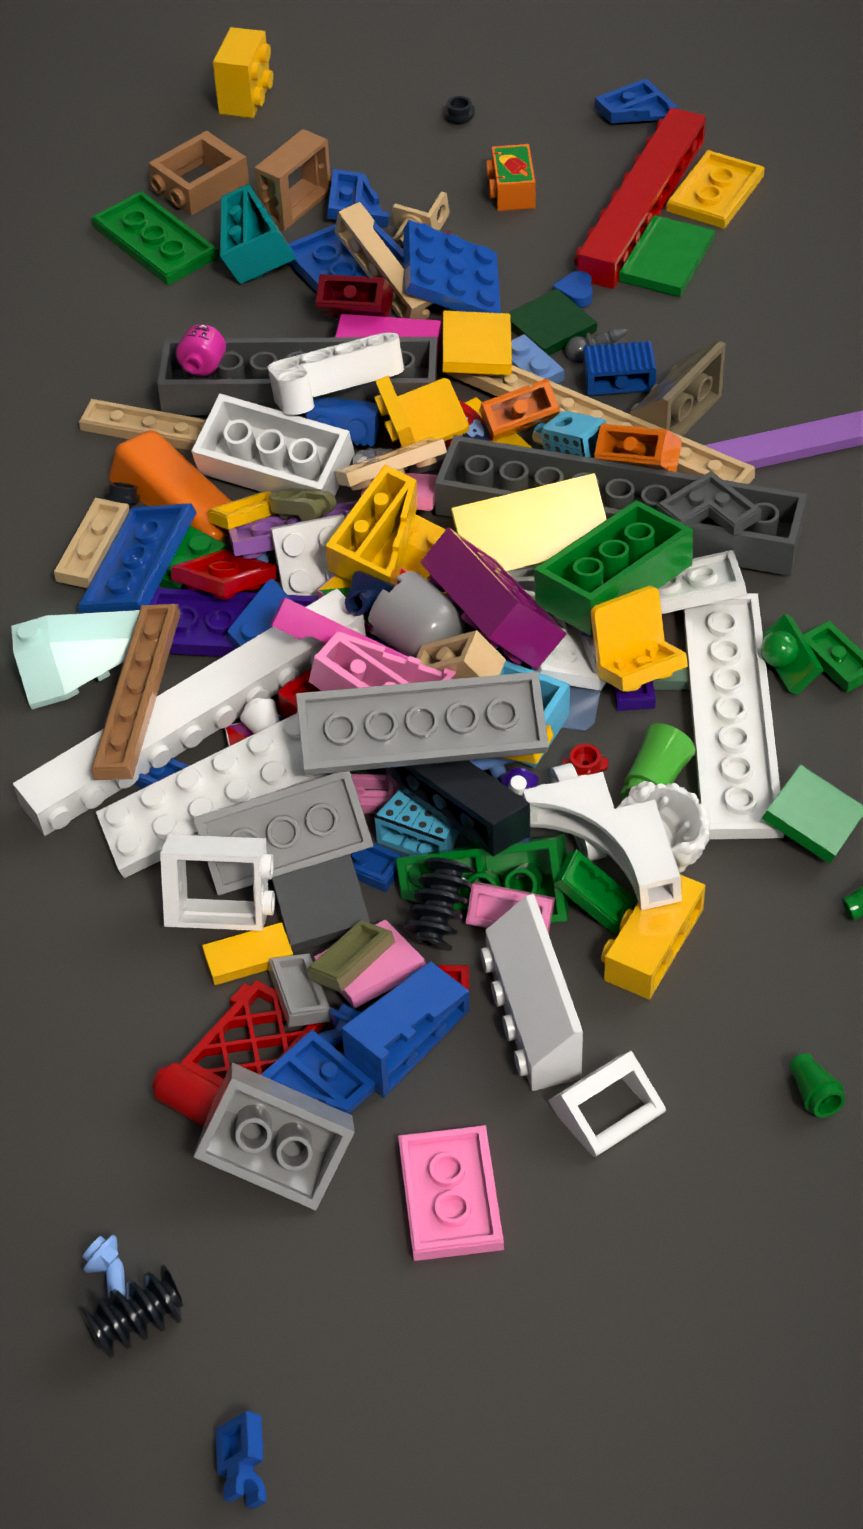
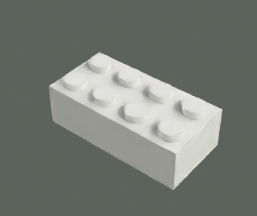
(270, 448)

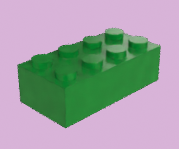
(613, 559)

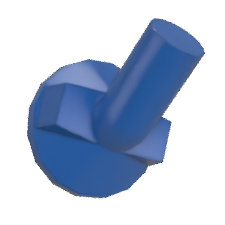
(339, 1019)

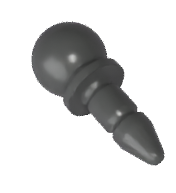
(575, 345)

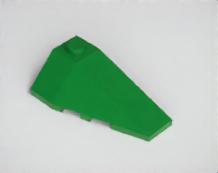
(525, 866)

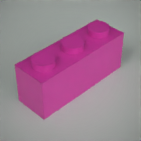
(367, 326)

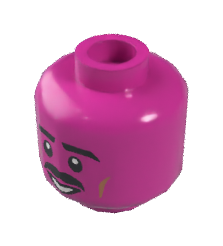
(201, 350)

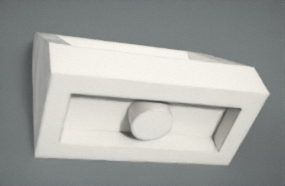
(625, 1067)

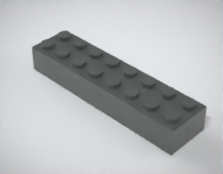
(246, 376)

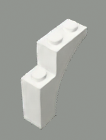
(627, 834)

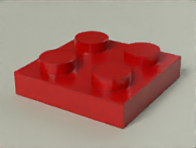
(223, 573)

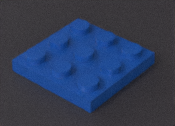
(327, 255)
(450, 270)

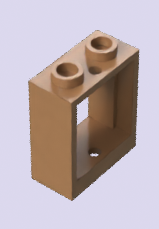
(227, 172)
(272, 175)

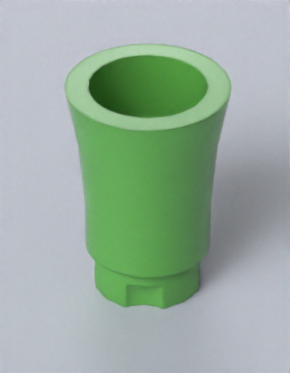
(660, 757)

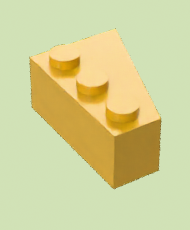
(376, 529)

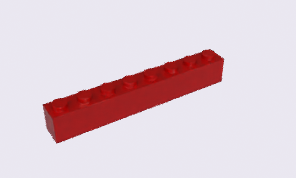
(641, 195)

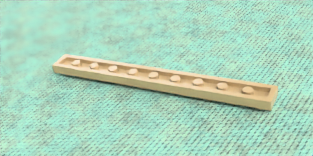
(693, 457)

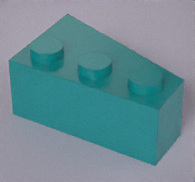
(250, 236)

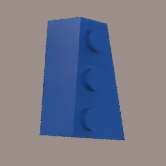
(404, 1026)

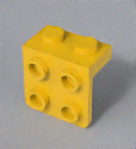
(421, 412)
(632, 641)

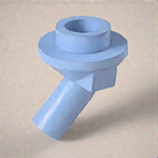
(103, 1257)

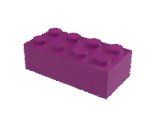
(491, 600)

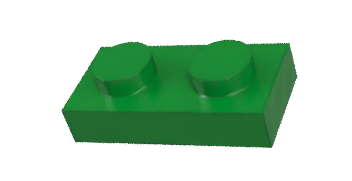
(837, 655)

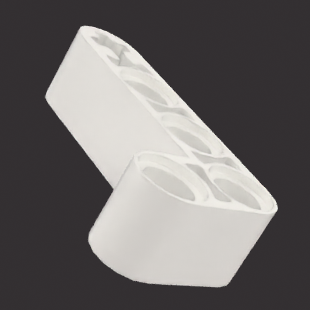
(333, 369)

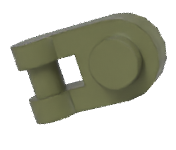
(302, 503)

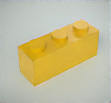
(651, 941)

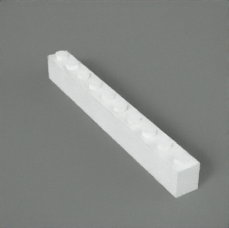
(180, 718)

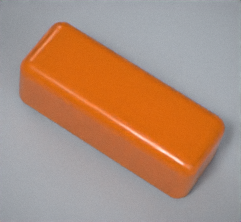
(167, 478)

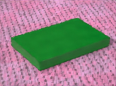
(667, 255)

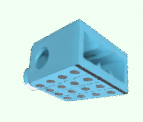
(569, 434)
(412, 827)

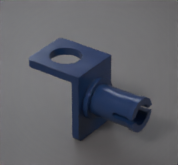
(364, 592)

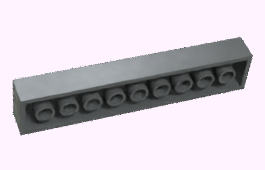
(490, 469)

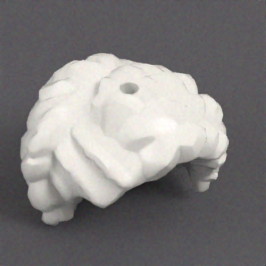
(681, 817)

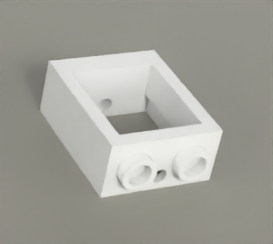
(209, 913)

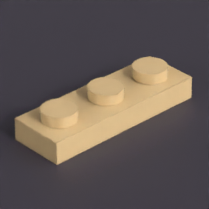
(419, 453)
(91, 542)

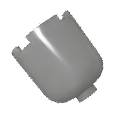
(414, 615)

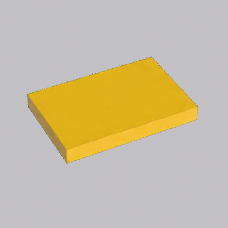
(715, 189)
(477, 343)

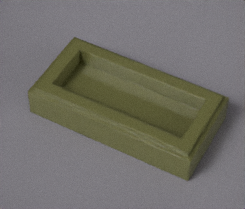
(350, 955)

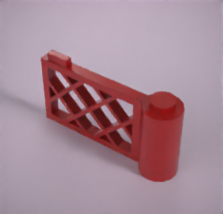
(192, 1088)

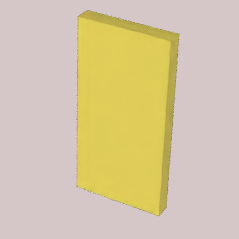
(532, 523)

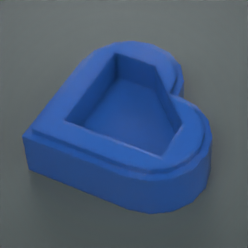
(576, 287)

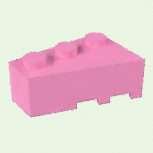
(357, 663)

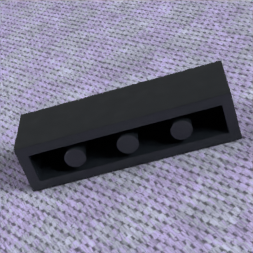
(467, 801)

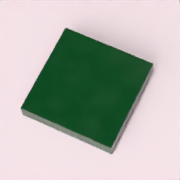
(551, 321)

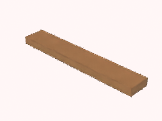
(136, 693)

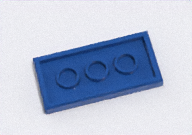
(137, 558)

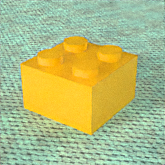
(242, 72)

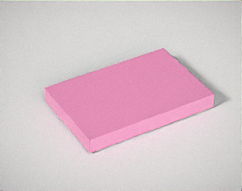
(450, 1193)

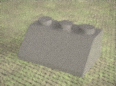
(274, 1136)

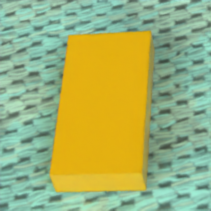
(241, 511)
(245, 953)

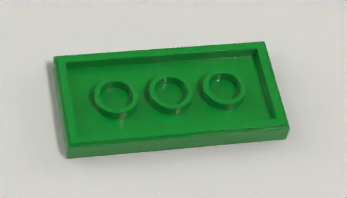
(154, 238)

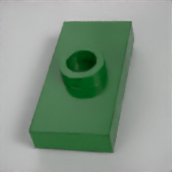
(594, 890)

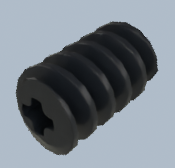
(437, 902)
(133, 1312)

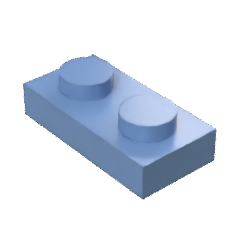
(534, 360)

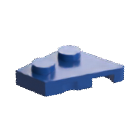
(351, 188)
(322, 1073)

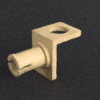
(403, 214)

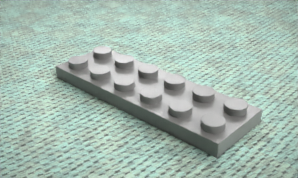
(421, 723)

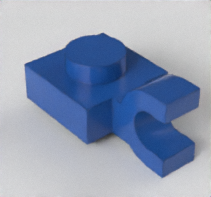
(238, 1451)

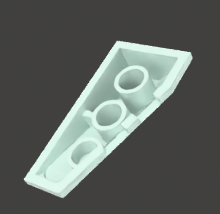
(69, 650)

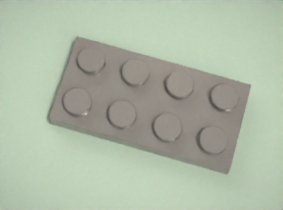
(300, 827)

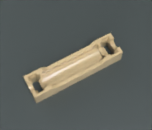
(356, 232)

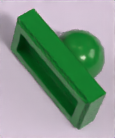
(790, 654)

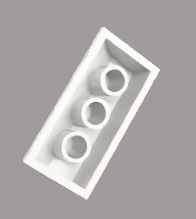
(533, 997)

